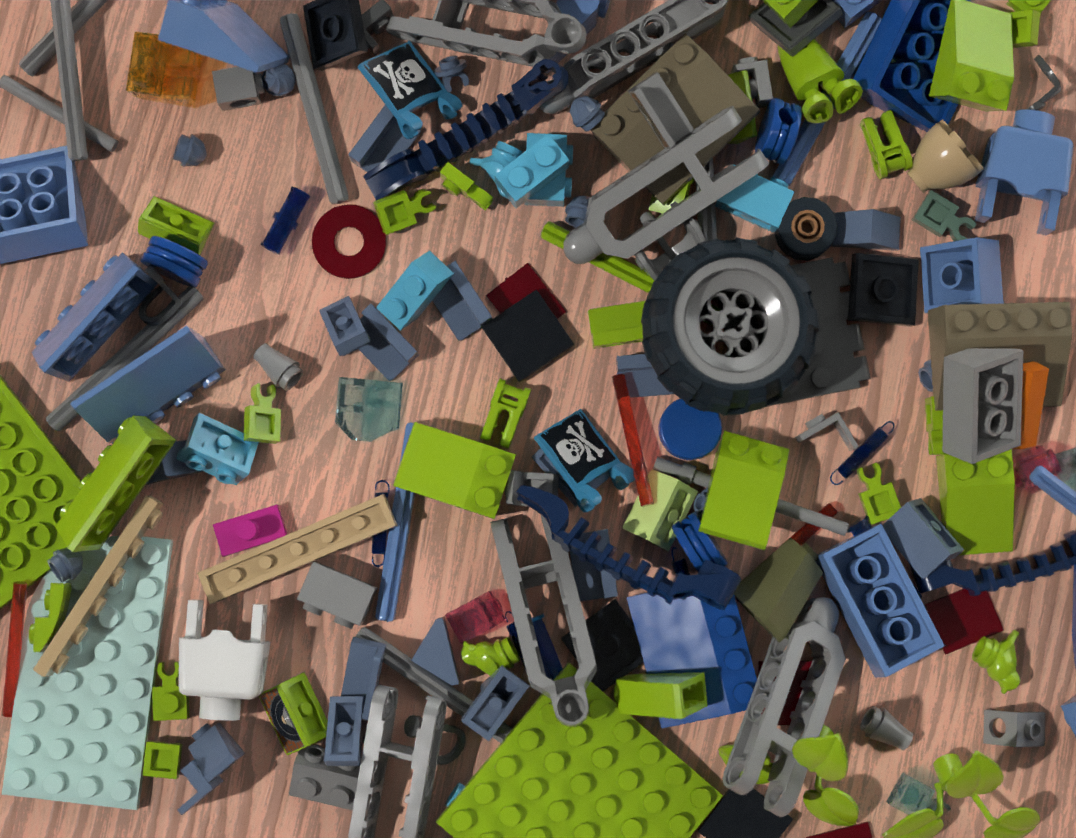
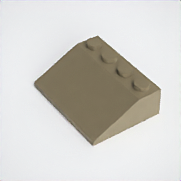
(700, 91)
(1036, 328)

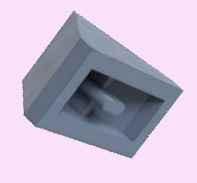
(867, 230)
(436, 653)

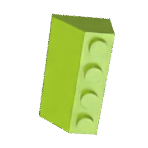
(113, 484)

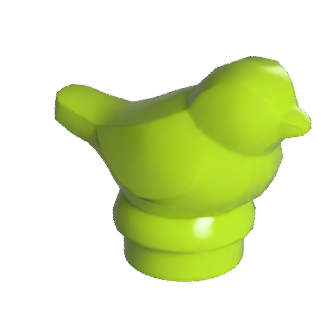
(489, 655)
(999, 660)

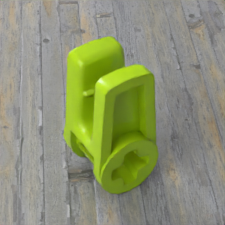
(886, 158)
(501, 403)

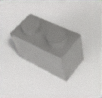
(336, 594)

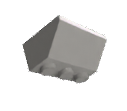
(982, 402)

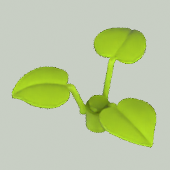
(829, 761)
(959, 781)

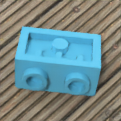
(218, 450)

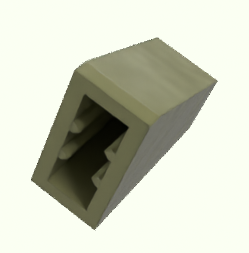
(780, 587)

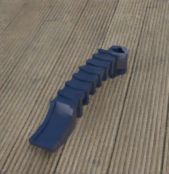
(414, 166)
(947, 575)
(712, 584)

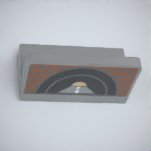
(661, 110)

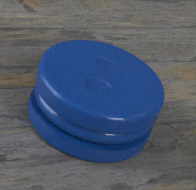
(779, 130)
(174, 261)
(688, 431)
(696, 544)

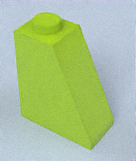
(661, 694)

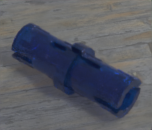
(285, 220)

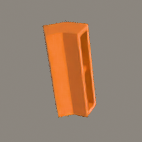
(1033, 394)

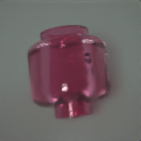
(1028, 460)

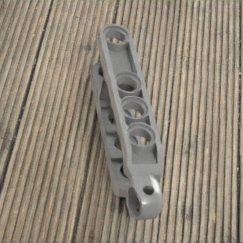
(669, 24)
(444, 31)
(594, 237)
(567, 693)
(759, 731)
(374, 762)

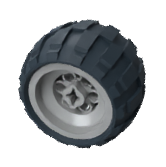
(687, 356)

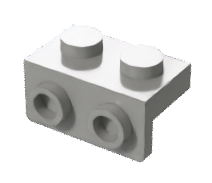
(323, 783)

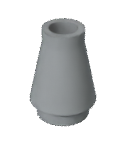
(280, 368)
(883, 727)

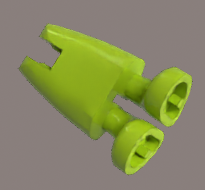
(815, 67)

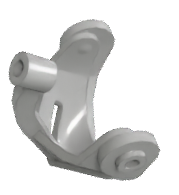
(654, 267)

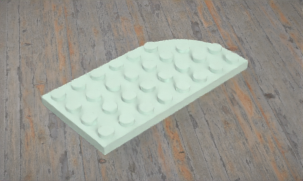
(89, 725)

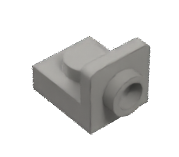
(760, 82)

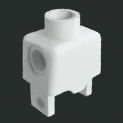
(222, 666)

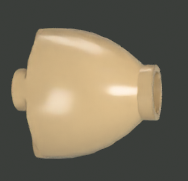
(943, 160)

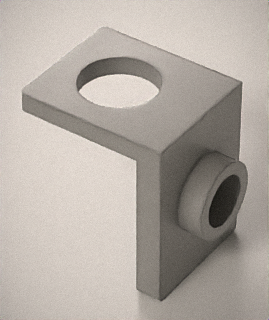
(821, 422)
(1022, 728)

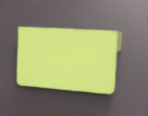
(671, 504)

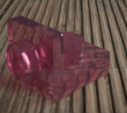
(476, 617)

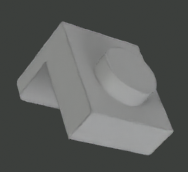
(544, 481)

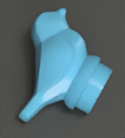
(500, 158)

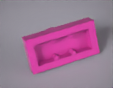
(249, 530)

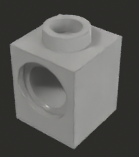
(237, 88)

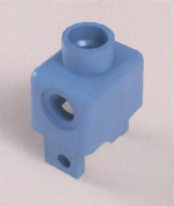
(1026, 164)

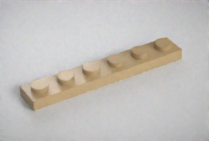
(297, 549)
(93, 599)

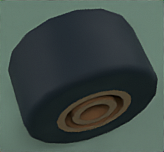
(806, 240)

